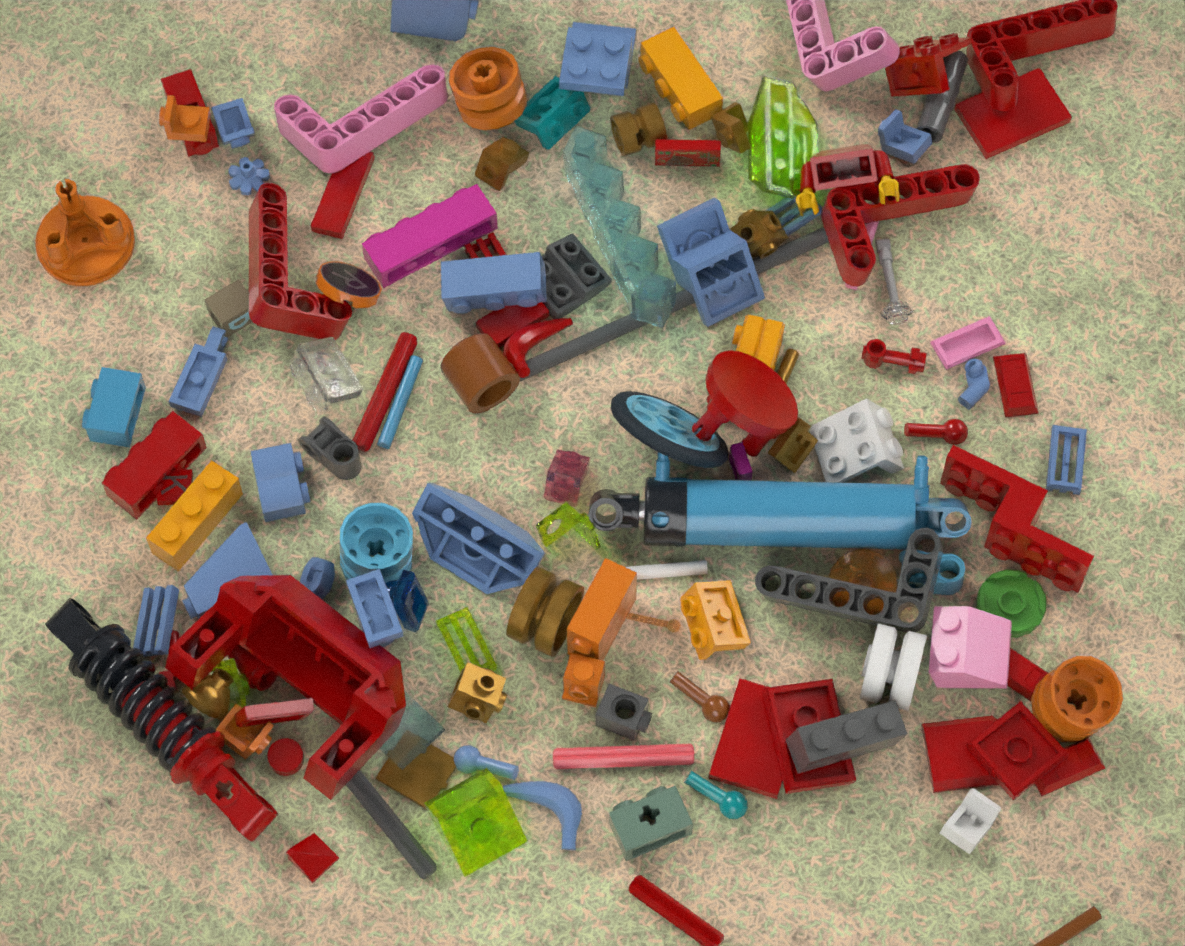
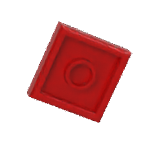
(1017, 750)

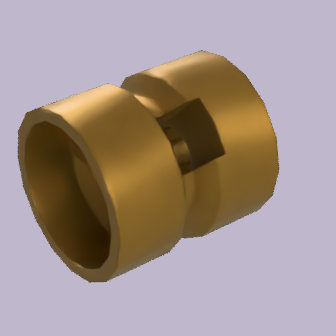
(637, 129)

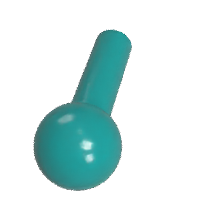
(731, 803)

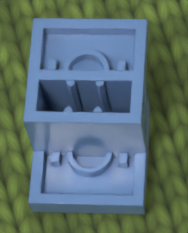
(597, 58)
(711, 262)

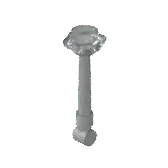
(896, 311)

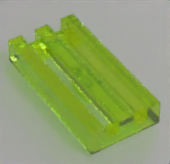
(453, 619)

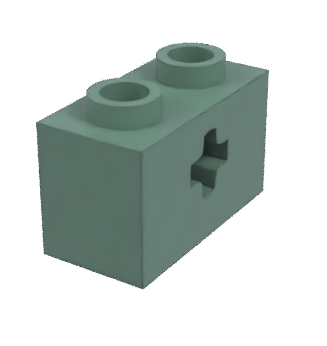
(638, 836)

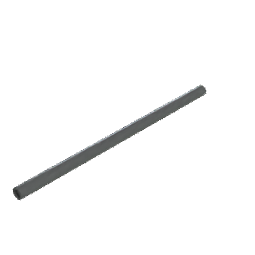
(683, 299)

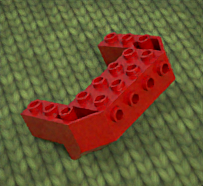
(313, 653)

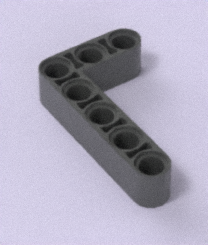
(861, 595)

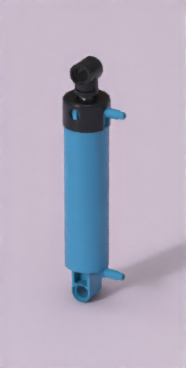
(780, 512)

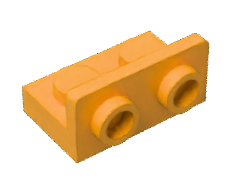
(714, 618)

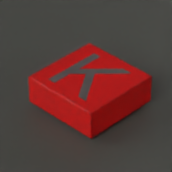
(174, 485)

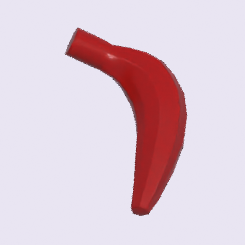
(529, 336)

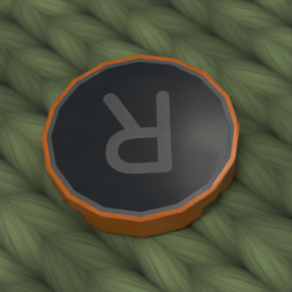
(349, 283)

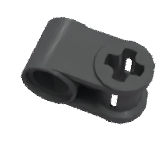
(329, 445)

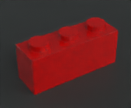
(137, 478)

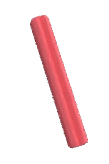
(623, 756)

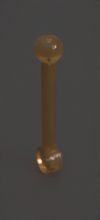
(672, 625)

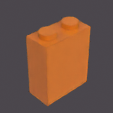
(602, 611)

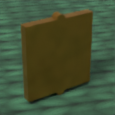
(421, 777)

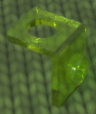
(569, 519)
(239, 682)

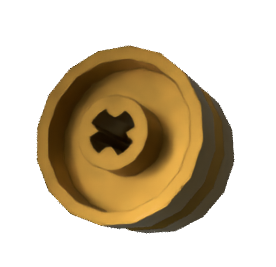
(544, 611)

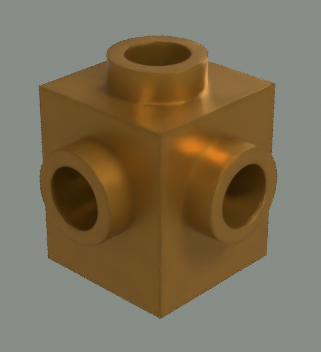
(761, 231)
(478, 693)

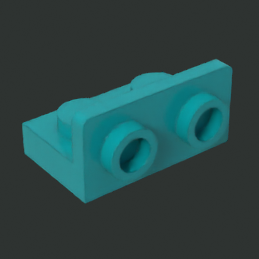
(553, 113)

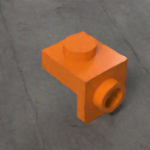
(245, 739)

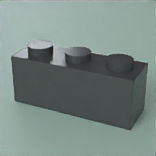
(846, 736)

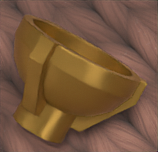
(211, 694)

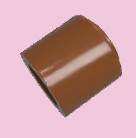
(479, 373)

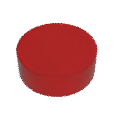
(285, 757)

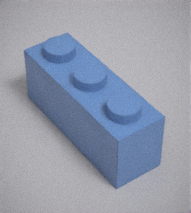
(493, 282)

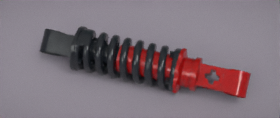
(158, 716)

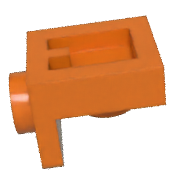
(184, 122)

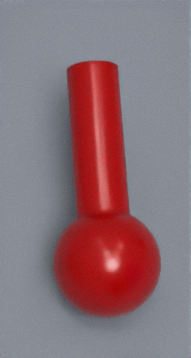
(952, 431)

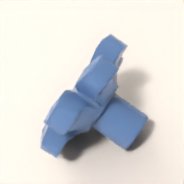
(248, 175)

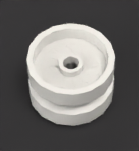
(892, 666)

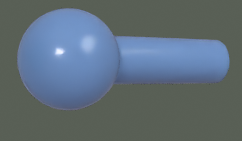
(469, 759)

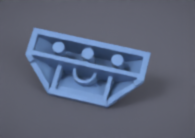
(475, 540)

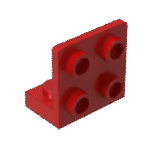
(922, 67)

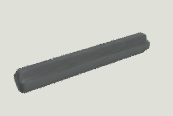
(391, 825)

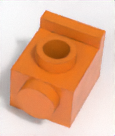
(583, 679)

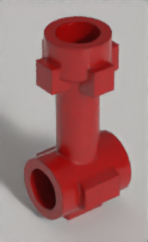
(876, 353)

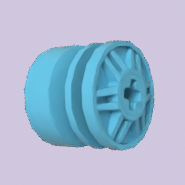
(371, 531)

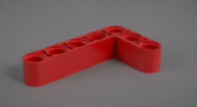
(1029, 35)
(858, 212)
(270, 299)

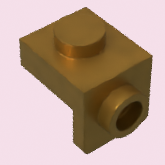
(732, 128)
(499, 161)

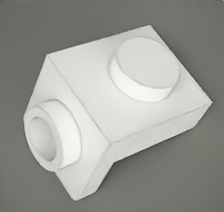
(971, 821)

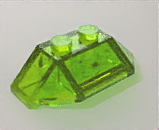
(780, 138)

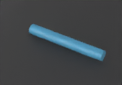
(400, 402)

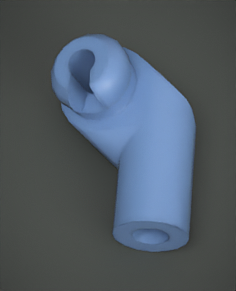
(977, 382)

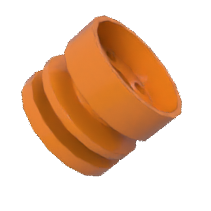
(1089, 686)

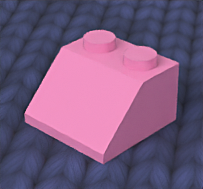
(969, 648)

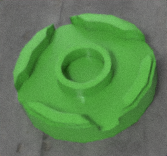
(1021, 591)

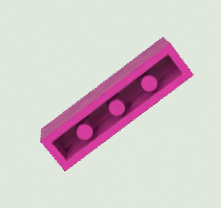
(429, 235)

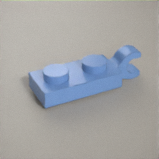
(200, 374)

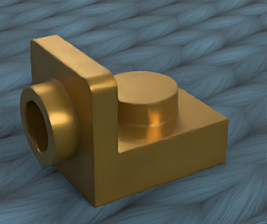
(793, 446)

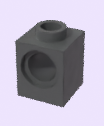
(617, 699)

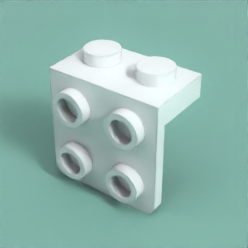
(857, 442)

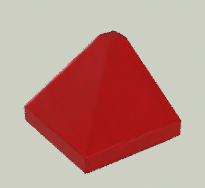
(312, 857)

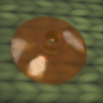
(861, 565)

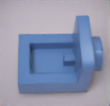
(233, 123)
(902, 140)

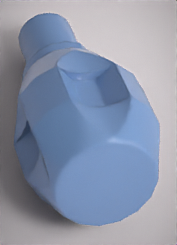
(318, 576)

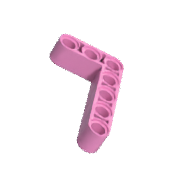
(820, 53)
(365, 127)

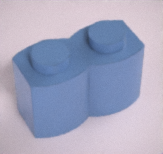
(278, 482)

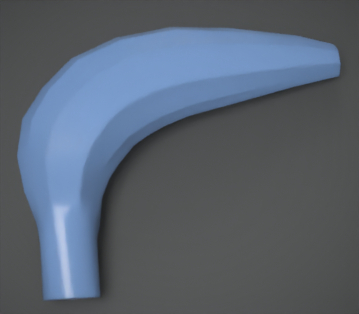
(557, 799)

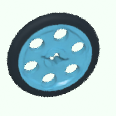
(667, 429)

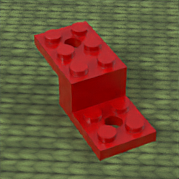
(1012, 527)

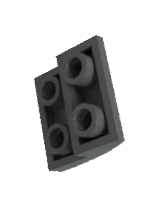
(571, 276)

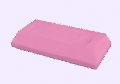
(967, 342)

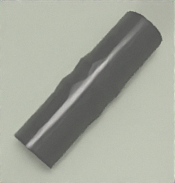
(939, 106)

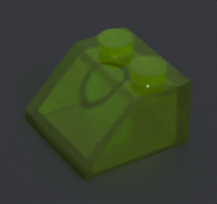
(476, 821)

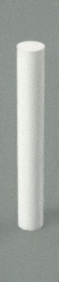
(670, 569)

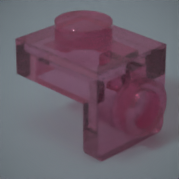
(566, 477)

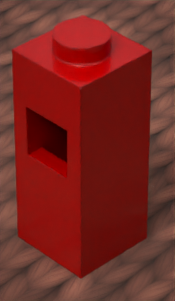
(187, 93)

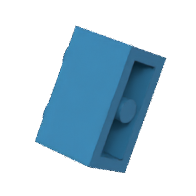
(114, 407)

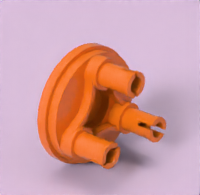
(84, 238)

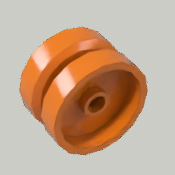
(488, 88)

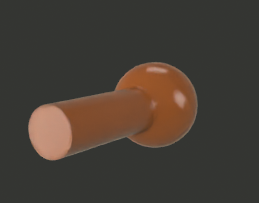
(714, 707)

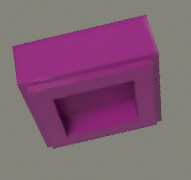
(739, 462)

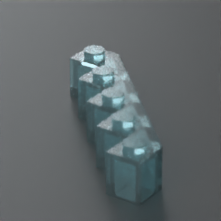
(617, 228)

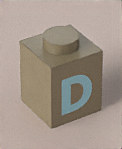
(230, 308)

